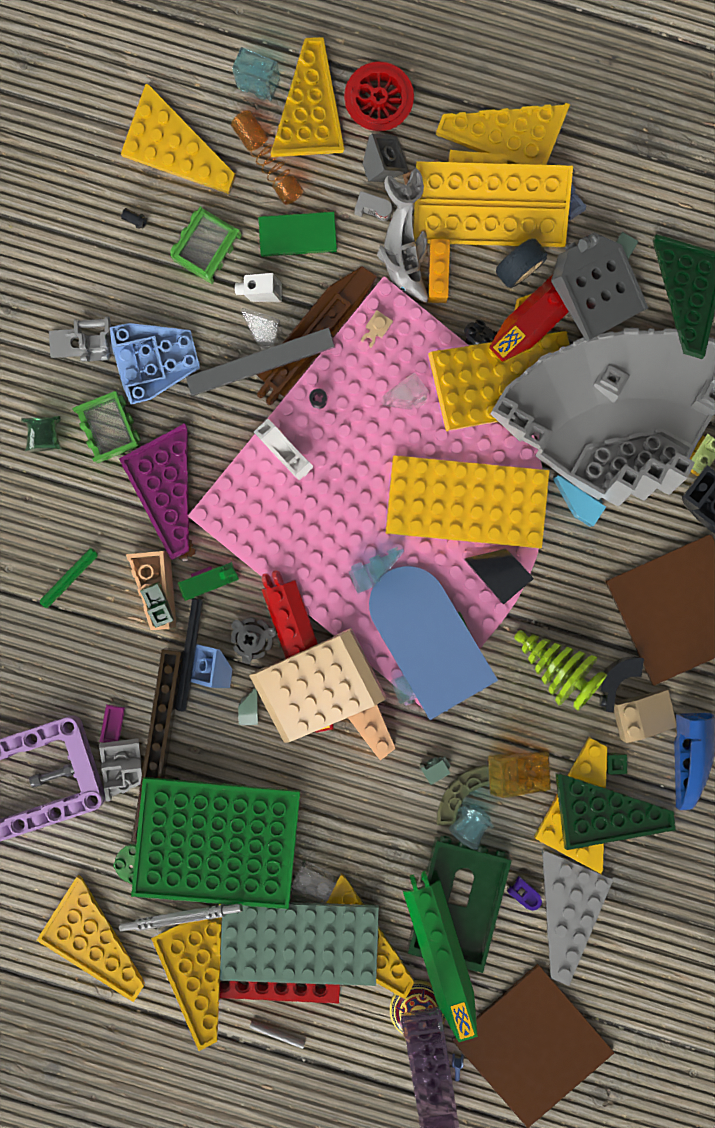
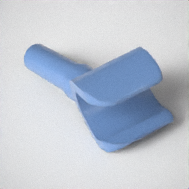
(458, 1064)

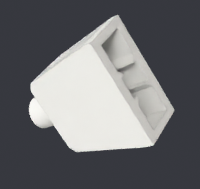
(260, 288)

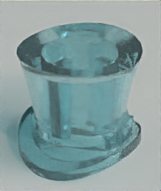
(471, 825)

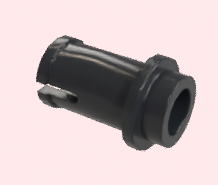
(138, 220)

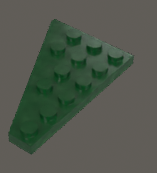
(602, 816)

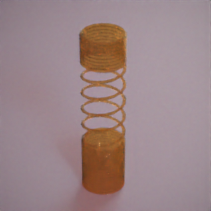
(254, 137)

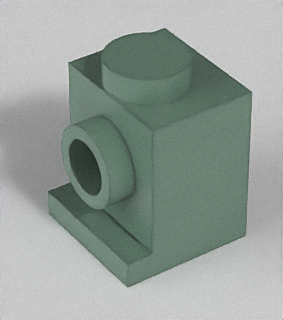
(436, 769)

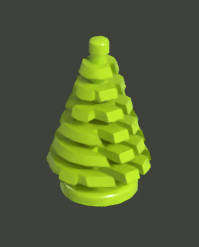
(563, 670)

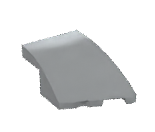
(120, 766)

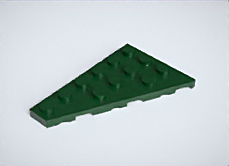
(690, 288)

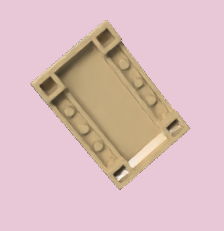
(318, 686)

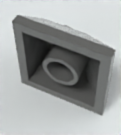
(383, 158)

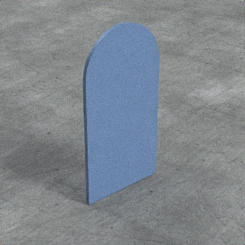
(428, 639)

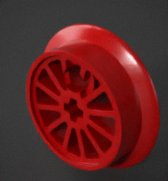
(361, 82)

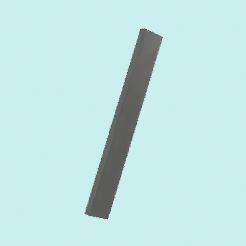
(260, 362)

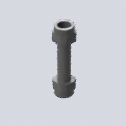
(38, 779)

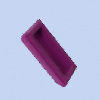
(112, 723)

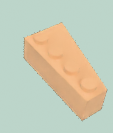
(150, 569)
(374, 731)

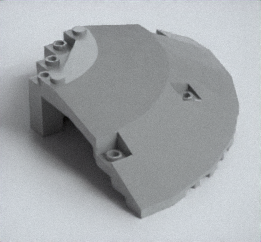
(619, 433)

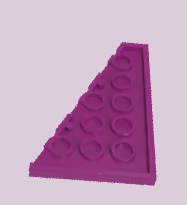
(161, 482)

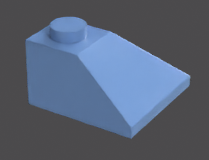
(211, 668)

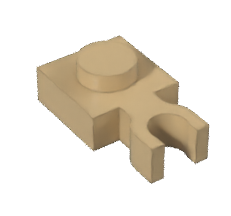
(377, 326)

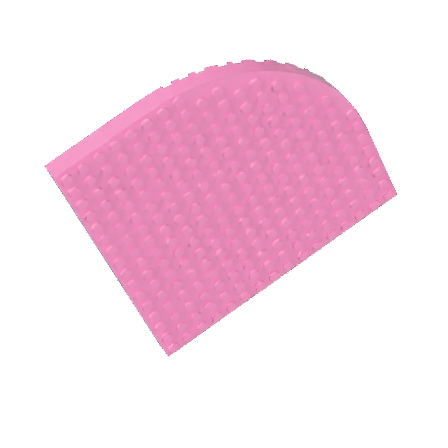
(340, 508)

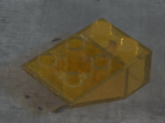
(519, 773)

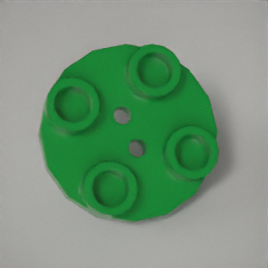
(123, 861)

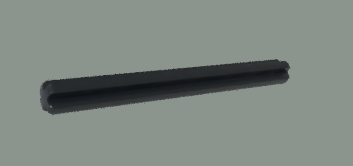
(189, 654)

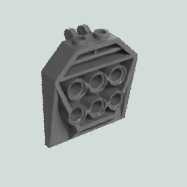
(611, 280)

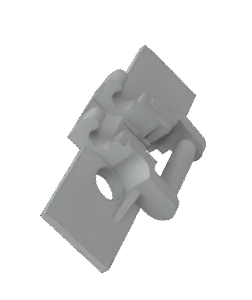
(90, 347)

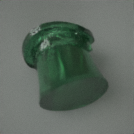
(42, 434)

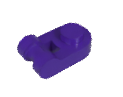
(529, 899)

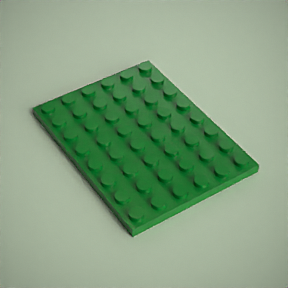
(215, 843)

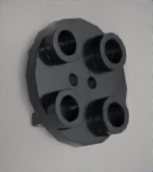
(479, 333)

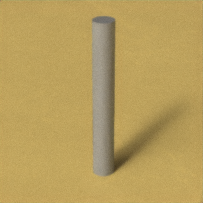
(277, 1034)

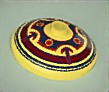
(420, 997)

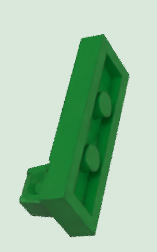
(208, 581)

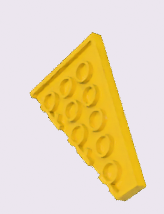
(522, 133)
(168, 144)

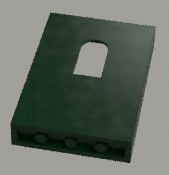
(476, 921)

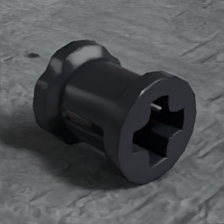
(319, 392)

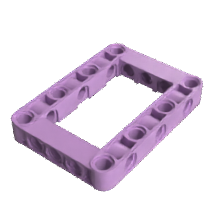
(83, 766)

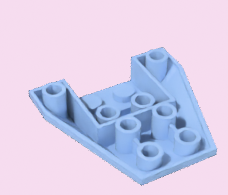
(152, 358)

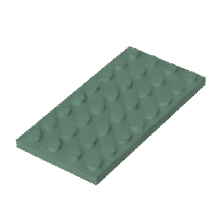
(301, 944)

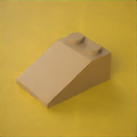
(644, 716)

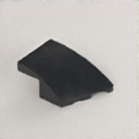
(500, 573)

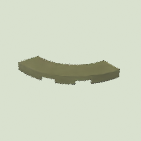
(458, 790)

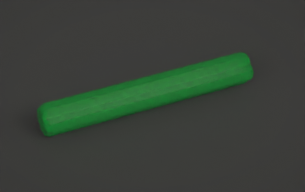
(69, 577)

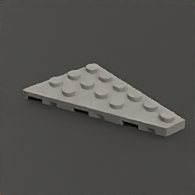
(572, 907)

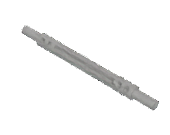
(181, 917)

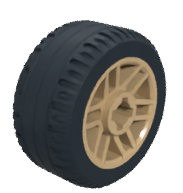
(521, 263)

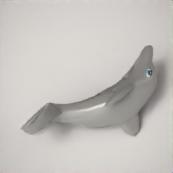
(400, 250)

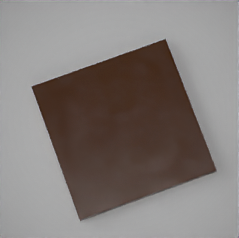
(670, 608)
(534, 1046)

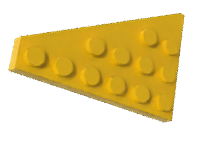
(310, 111)
(591, 768)
(88, 941)
(192, 965)
(391, 970)

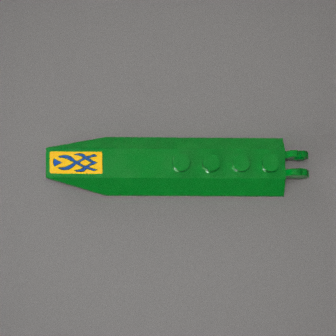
(442, 956)

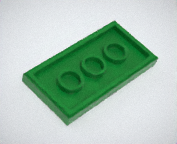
(297, 234)

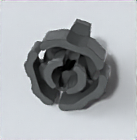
(249, 648)

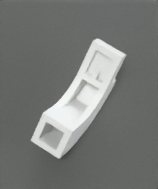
(283, 449)

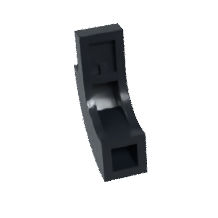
(616, 673)

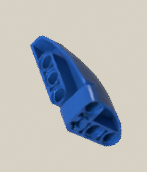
(701, 753)

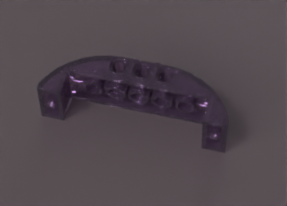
(430, 1068)

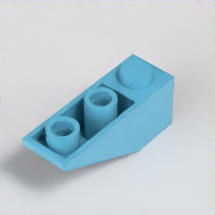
(581, 505)

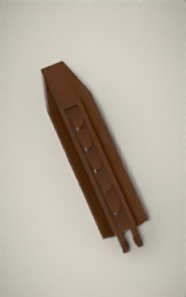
(329, 311)

